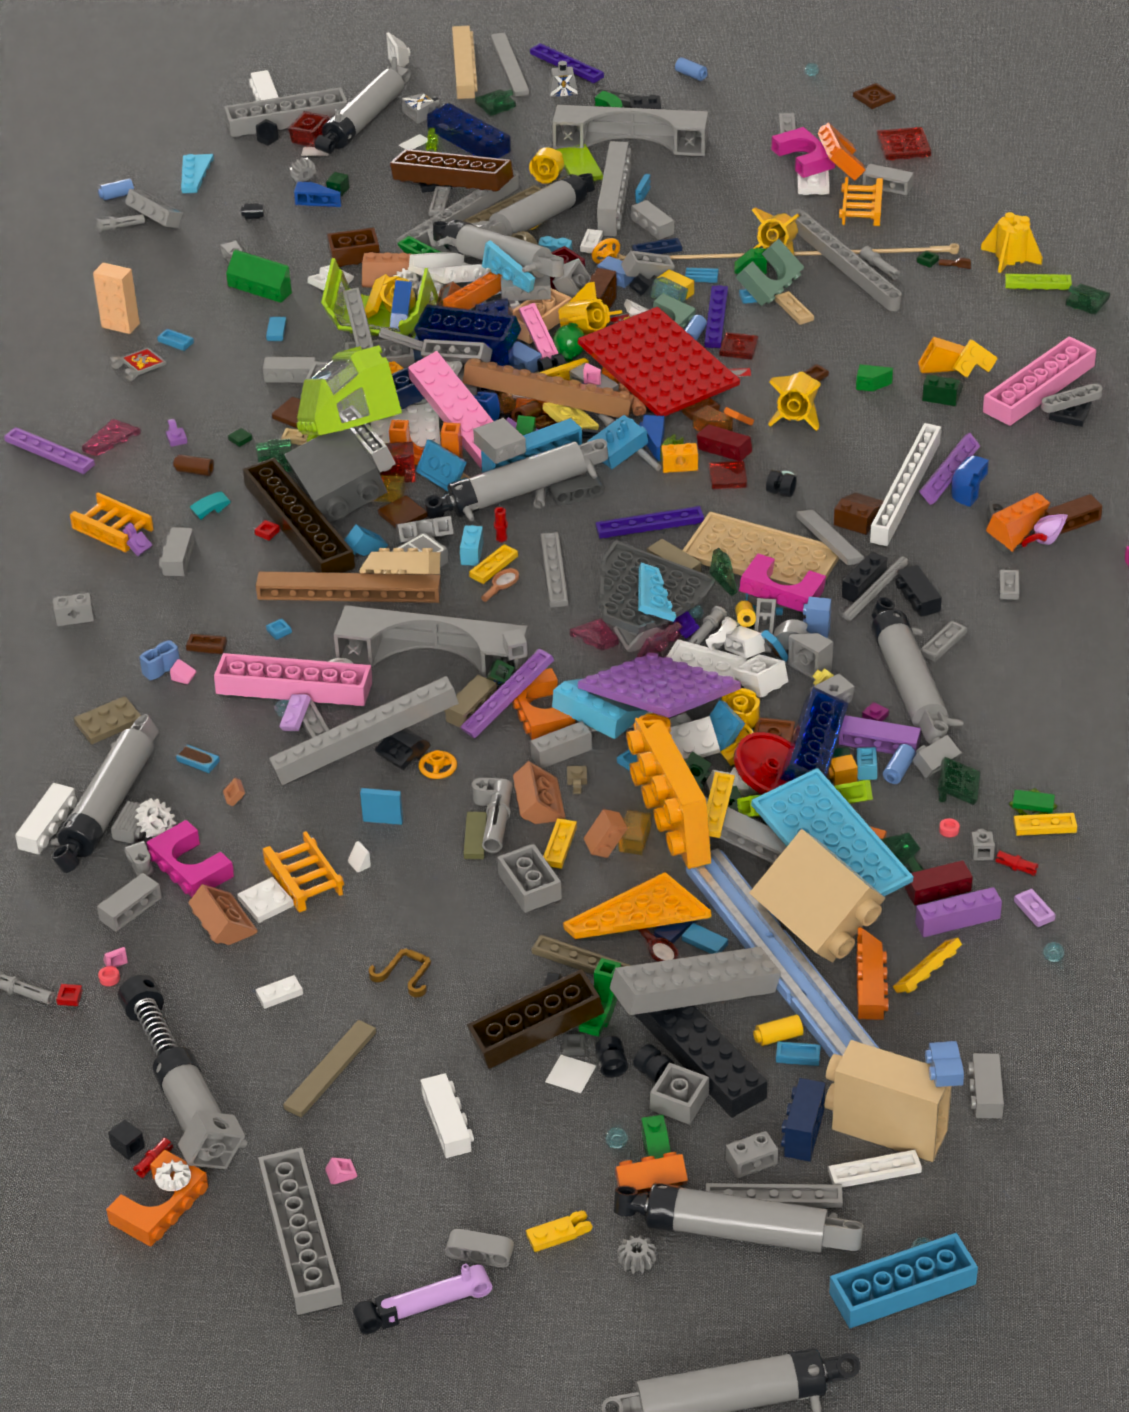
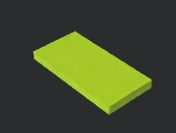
(580, 161)

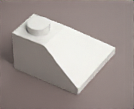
(397, 49)

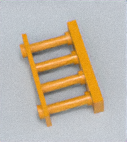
(875, 197)
(107, 534)
(291, 884)

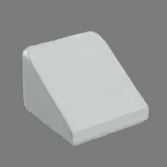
(359, 857)

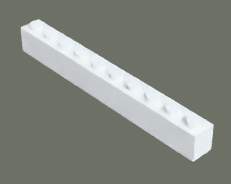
(905, 485)

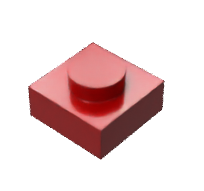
(267, 530)
(69, 995)

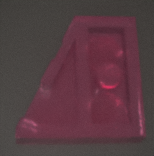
(596, 634)

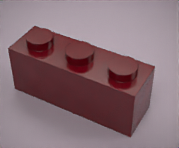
(724, 443)
(939, 882)

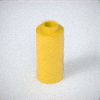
(745, 613)
(778, 1030)

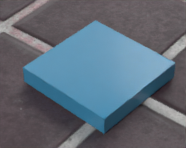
(381, 806)

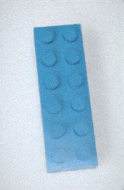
(541, 441)
(903, 1280)

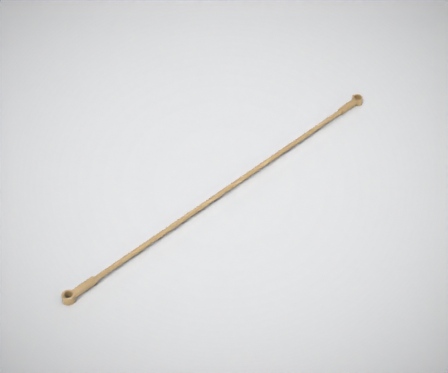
(953, 249)

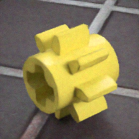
(821, 676)

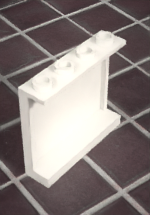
(446, 267)

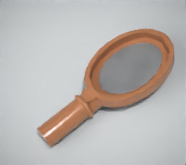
(501, 581)

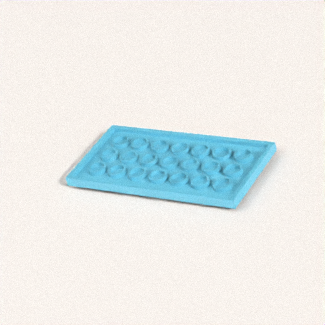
(825, 814)

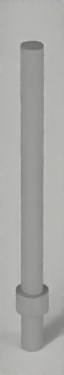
(607, 421)

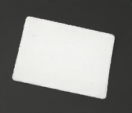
(311, 151)

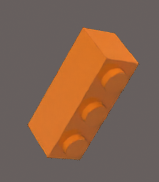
(650, 1170)

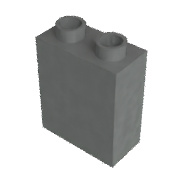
(336, 473)

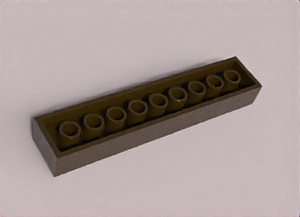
(298, 518)

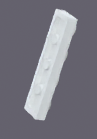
(875, 1169)

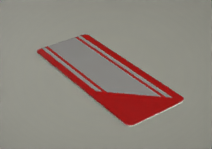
(741, 372)

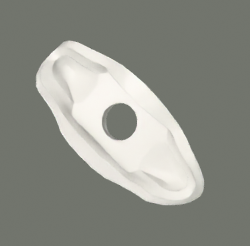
(717, 639)

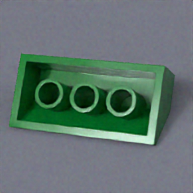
(259, 276)

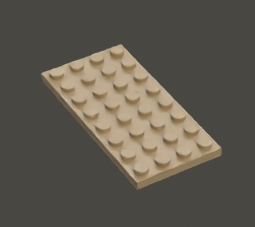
(744, 540)

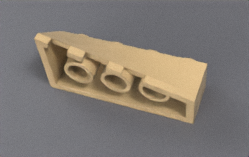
(402, 562)

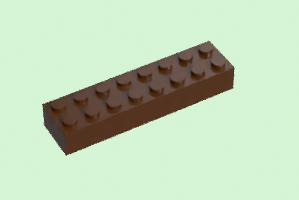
(452, 169)

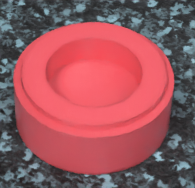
(949, 827)
(109, 976)

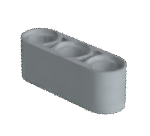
(479, 1248)

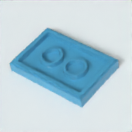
(440, 465)

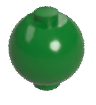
(566, 341)

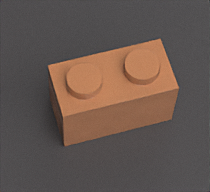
(605, 833)

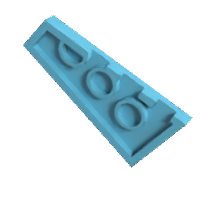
(193, 171)
(503, 264)
(652, 595)

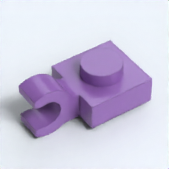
(174, 435)
(137, 542)

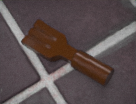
(960, 263)

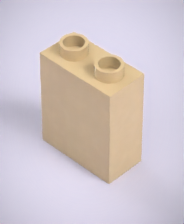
(818, 896)
(887, 1100)

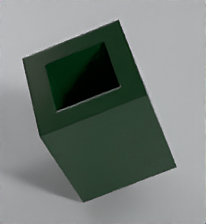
(338, 182)
(500, 672)

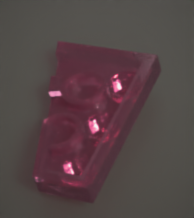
(109, 435)
(661, 640)

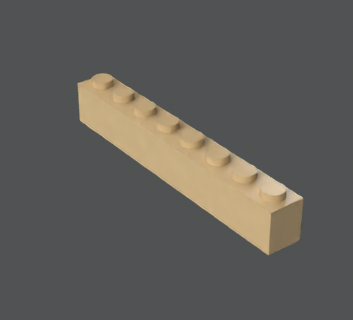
(464, 62)

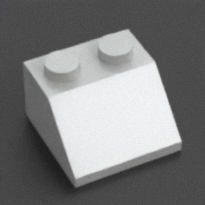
(761, 674)

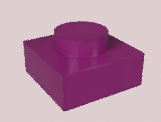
(875, 712)

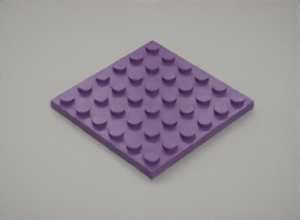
(659, 685)

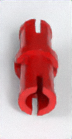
(500, 524)
(1016, 863)
(144, 1165)

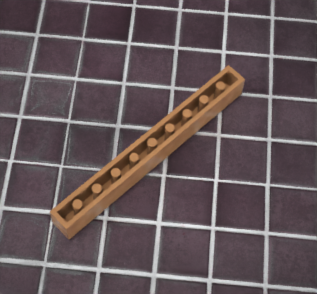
(547, 388)
(348, 587)

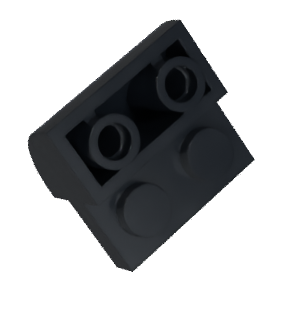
(402, 748)

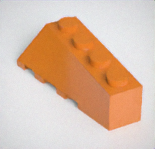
(1017, 521)
(871, 977)

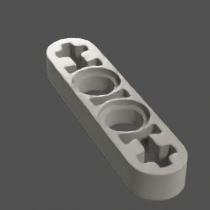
(1088, 393)

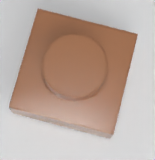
(234, 792)

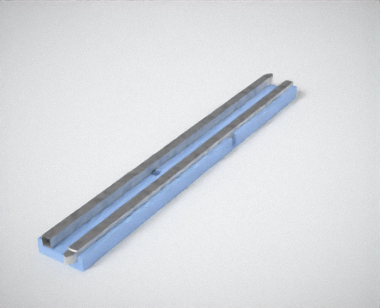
(799, 980)

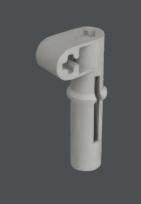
(496, 795)

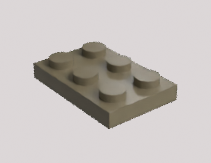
(107, 720)

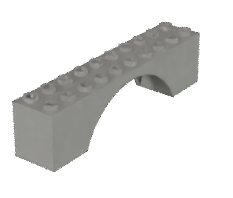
(677, 130)
(374, 634)

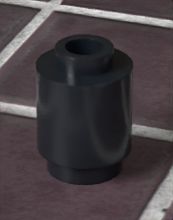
(252, 211)

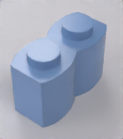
(159, 660)
(945, 1064)

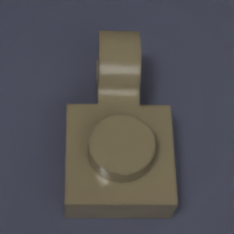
(576, 776)

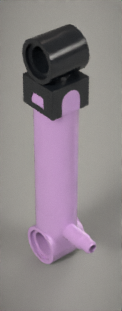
(390, 1309)

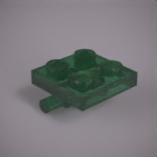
(496, 101)
(1087, 298)
(274, 449)
(958, 781)

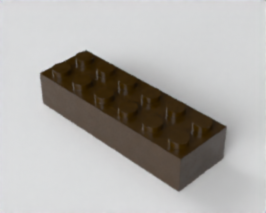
(535, 1018)

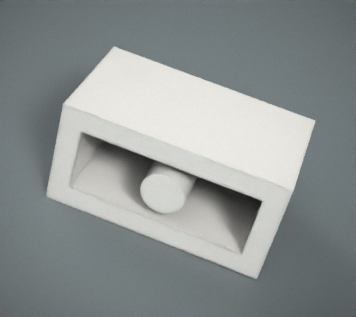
(744, 642)

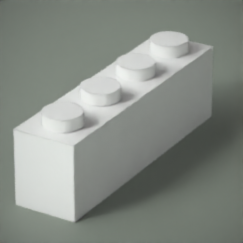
(262, 86)
(46, 818)
(446, 1115)

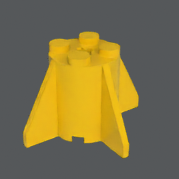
(776, 227)
(1012, 241)
(586, 310)
(796, 398)

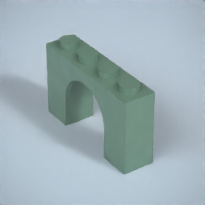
(761, 286)
(675, 309)

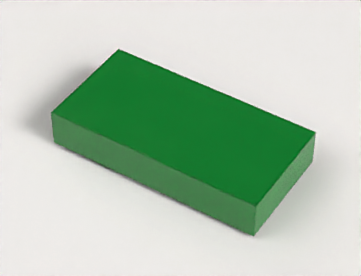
(1033, 801)

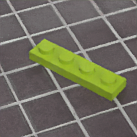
(1038, 281)

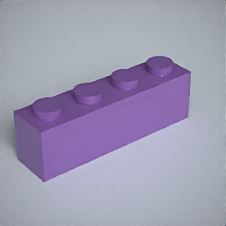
(882, 735)
(958, 912)

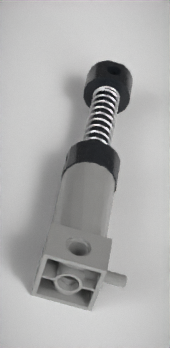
(208, 1135)

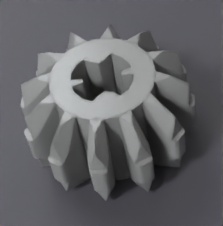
(302, 170)
(636, 1254)

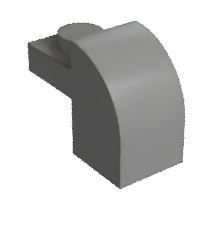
(787, 628)

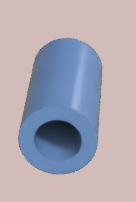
(691, 69)
(115, 189)
(696, 326)
(899, 764)

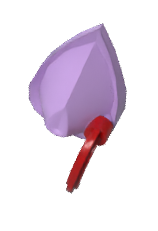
(1046, 529)

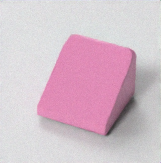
(592, 375)
(182, 672)
(116, 958)
(340, 1170)

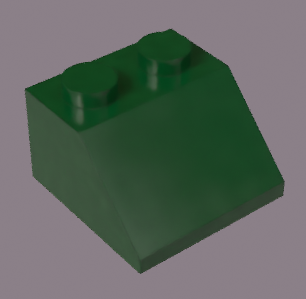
(941, 390)

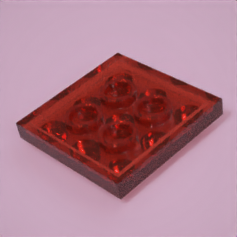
(904, 143)

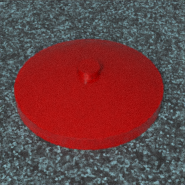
(761, 760)

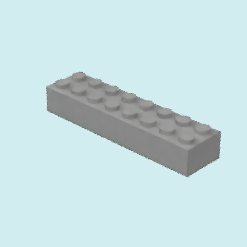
(283, 111)
(614, 188)
(694, 980)
(300, 1231)

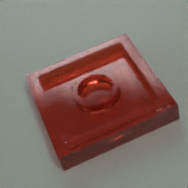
(738, 345)
(728, 475)

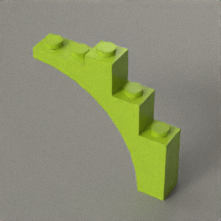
(852, 792)

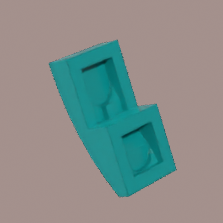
(215, 501)

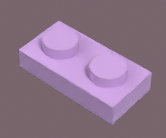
(295, 712)
(1034, 908)

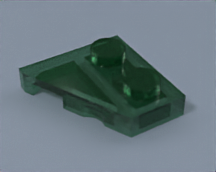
(722, 571)
(902, 846)

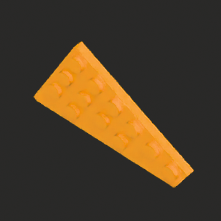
(645, 906)

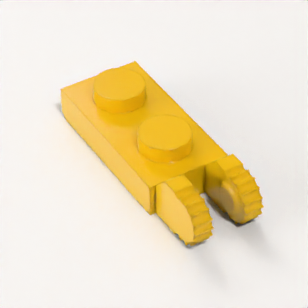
(558, 1231)

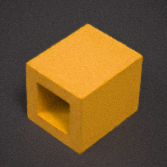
(843, 770)

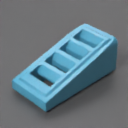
(867, 763)

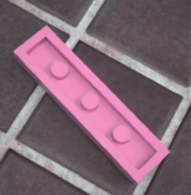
(538, 330)

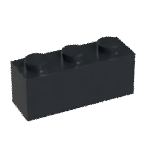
(863, 576)
(918, 591)

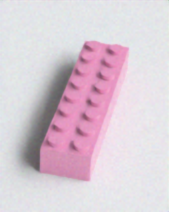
(1038, 380)
(449, 399)
(282, 677)

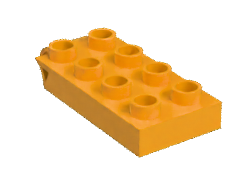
(670, 789)

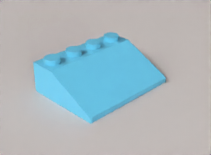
(595, 710)

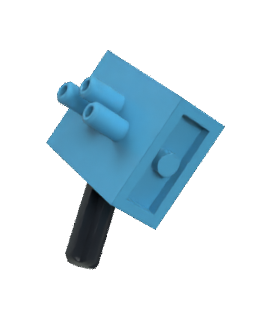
(622, 439)

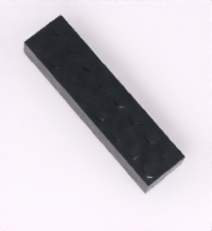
(706, 1051)

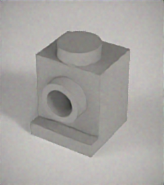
(982, 840)

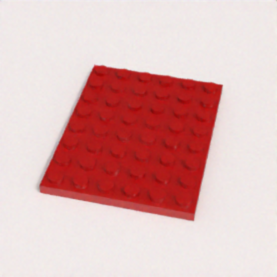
(658, 362)

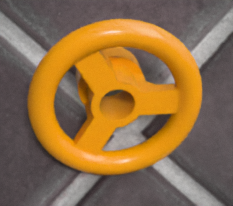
(607, 251)
(438, 760)

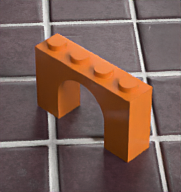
(840, 151)
(450, 437)
(537, 720)
(151, 1223)

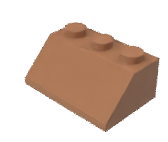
(378, 264)
(538, 795)
(221, 915)

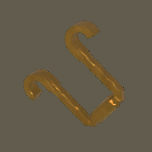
(413, 981)

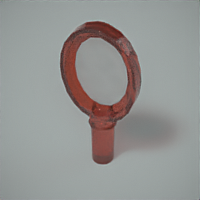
(659, 948)

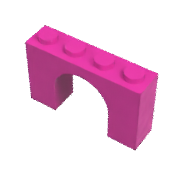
(803, 141)
(757, 583)
(176, 841)

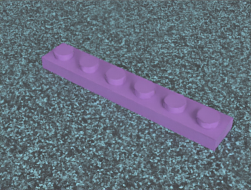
(49, 450)
(943, 475)
(507, 693)

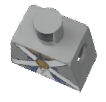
(562, 81)
(419, 106)

